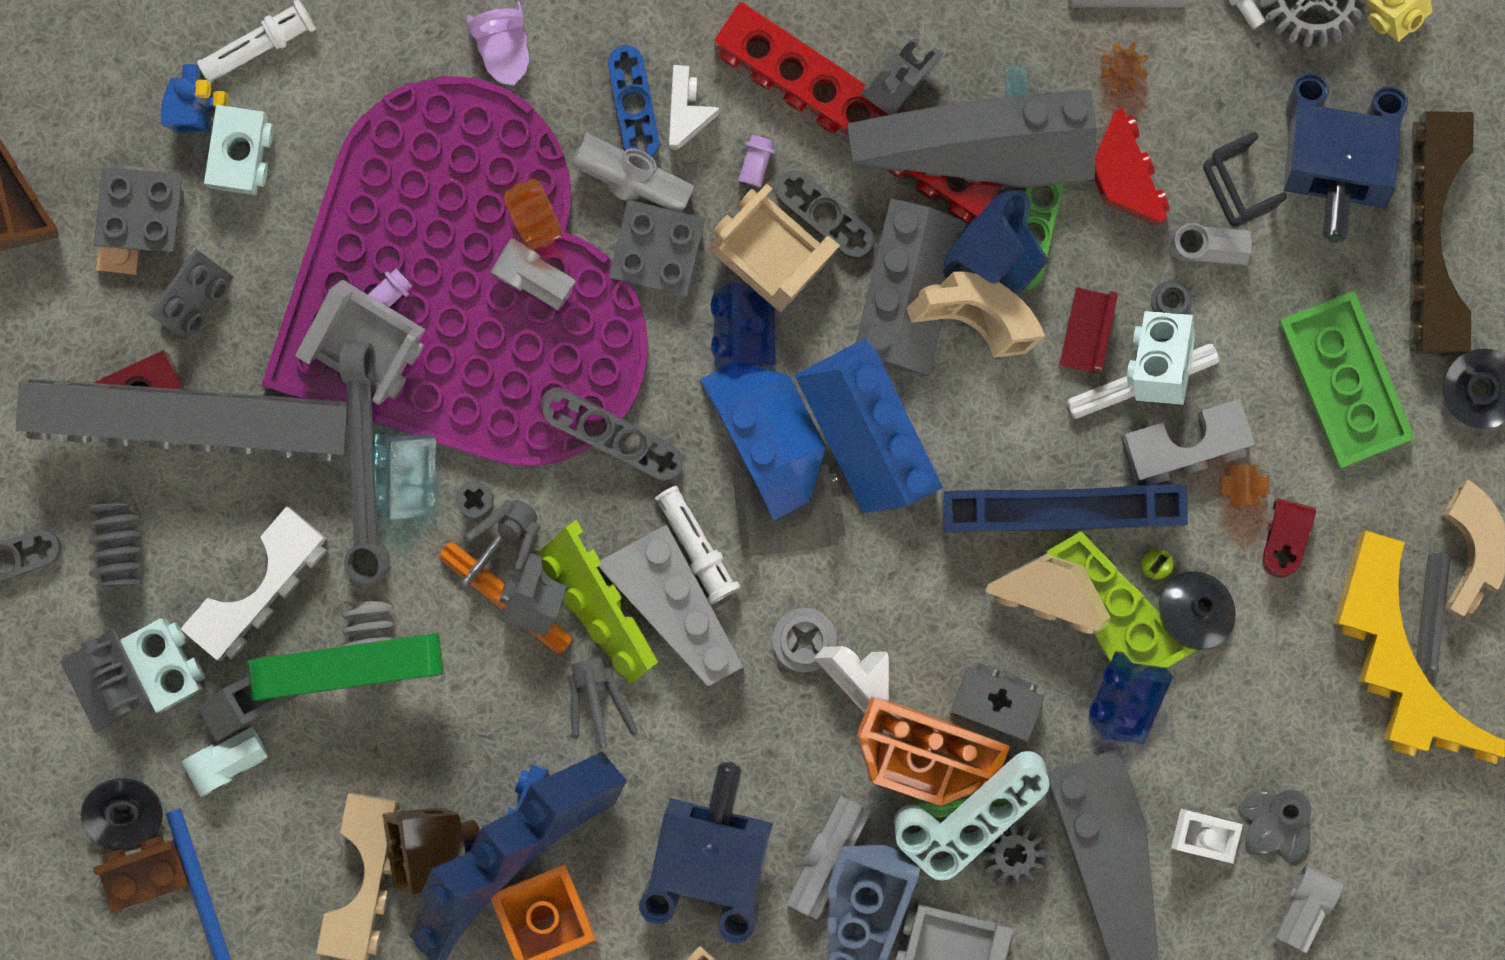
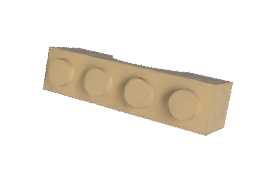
(350, 930)

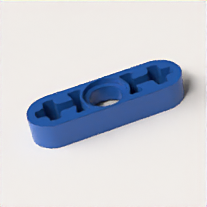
(638, 72)

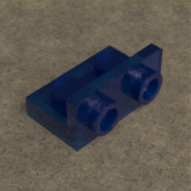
(742, 327)
(1128, 699)

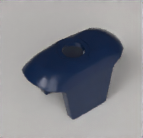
(999, 244)

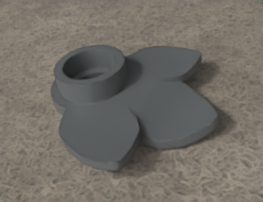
(1273, 828)

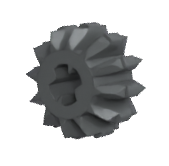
(1017, 868)

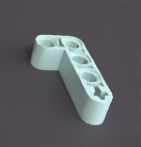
(974, 811)

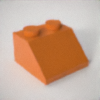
(544, 916)

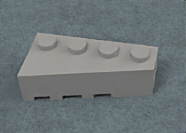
(669, 597)

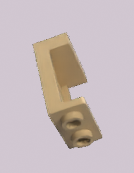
(770, 249)

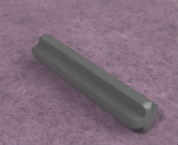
(1432, 611)

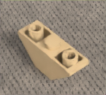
(1053, 591)

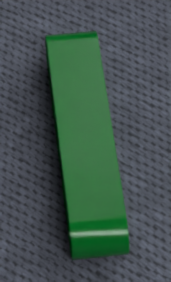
(345, 667)

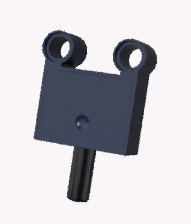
(1342, 151)
(710, 858)

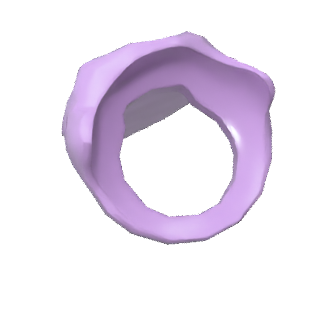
(501, 42)

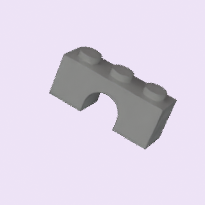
(1223, 434)

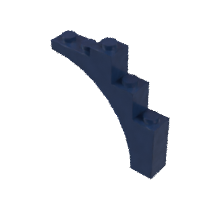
(505, 846)

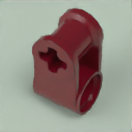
(1290, 531)

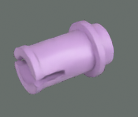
(756, 160)
(391, 288)

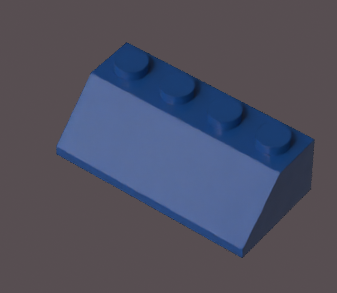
(868, 429)

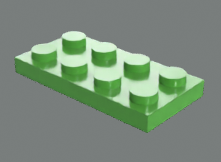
(1346, 379)

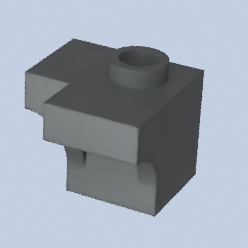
(532, 598)

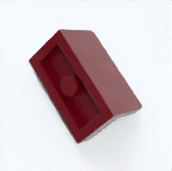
(1088, 330)

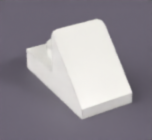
(685, 119)
(857, 680)
(1206, 836)

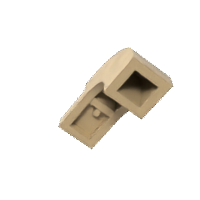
(987, 307)
(1485, 537)

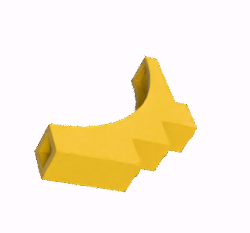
(1372, 608)

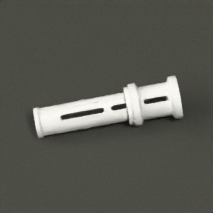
(273, 32)
(705, 561)

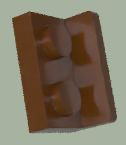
(142, 874)

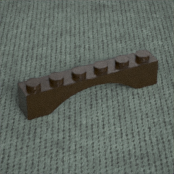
(1442, 315)

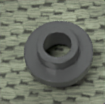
(1176, 288)

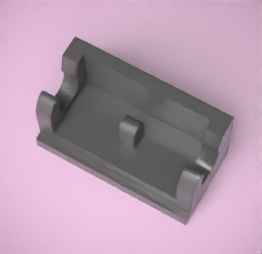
(900, 78)

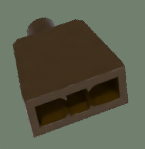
(422, 842)

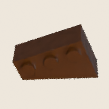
(21, 213)

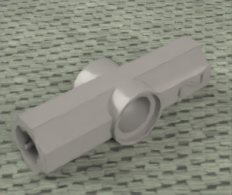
(631, 174)
(840, 830)

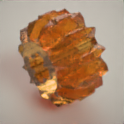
(533, 214)

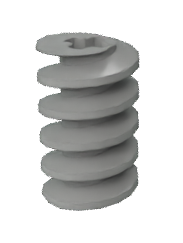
(367, 621)

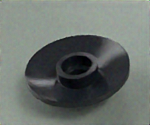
(1458, 384)
(1186, 621)
(121, 828)

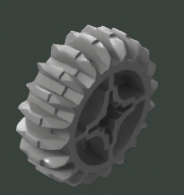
(1328, 8)

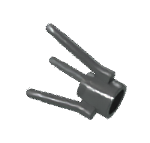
(515, 522)
(590, 678)

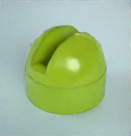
(1151, 557)

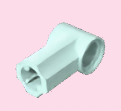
(220, 763)

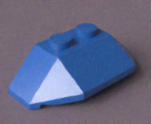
(769, 433)

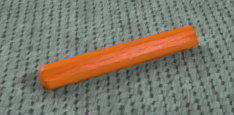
(491, 587)

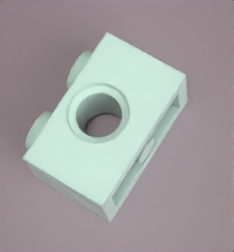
(229, 128)

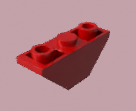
(1126, 173)

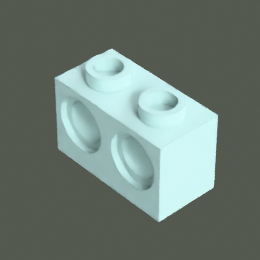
(1166, 357)
(154, 670)

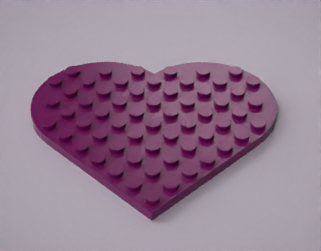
(426, 197)

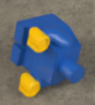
(188, 103)

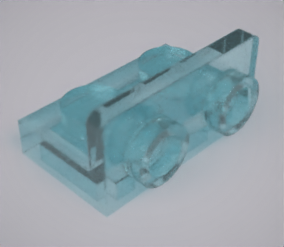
(405, 475)

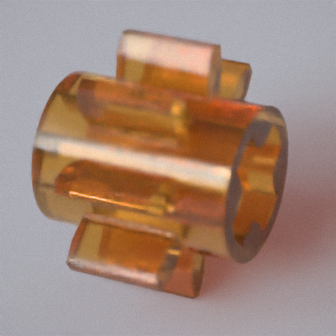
(1120, 77)
(1244, 485)

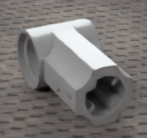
(1214, 245)
(525, 270)
(1309, 904)

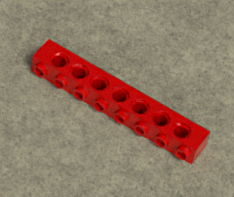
(748, 26)

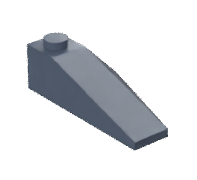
(868, 901)

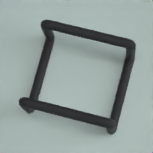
(1218, 156)

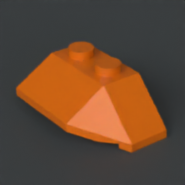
(925, 753)

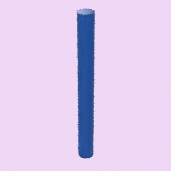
(198, 885)

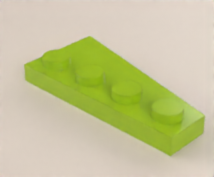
(596, 603)
(1133, 621)

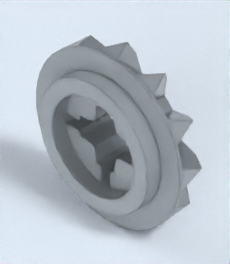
(805, 620)

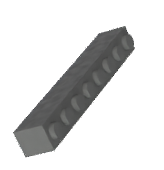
(181, 416)

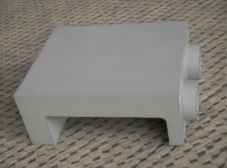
(358, 318)
(952, 936)

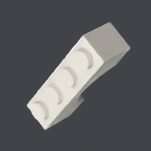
(289, 547)

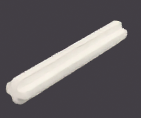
(1120, 390)

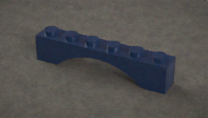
(1064, 509)

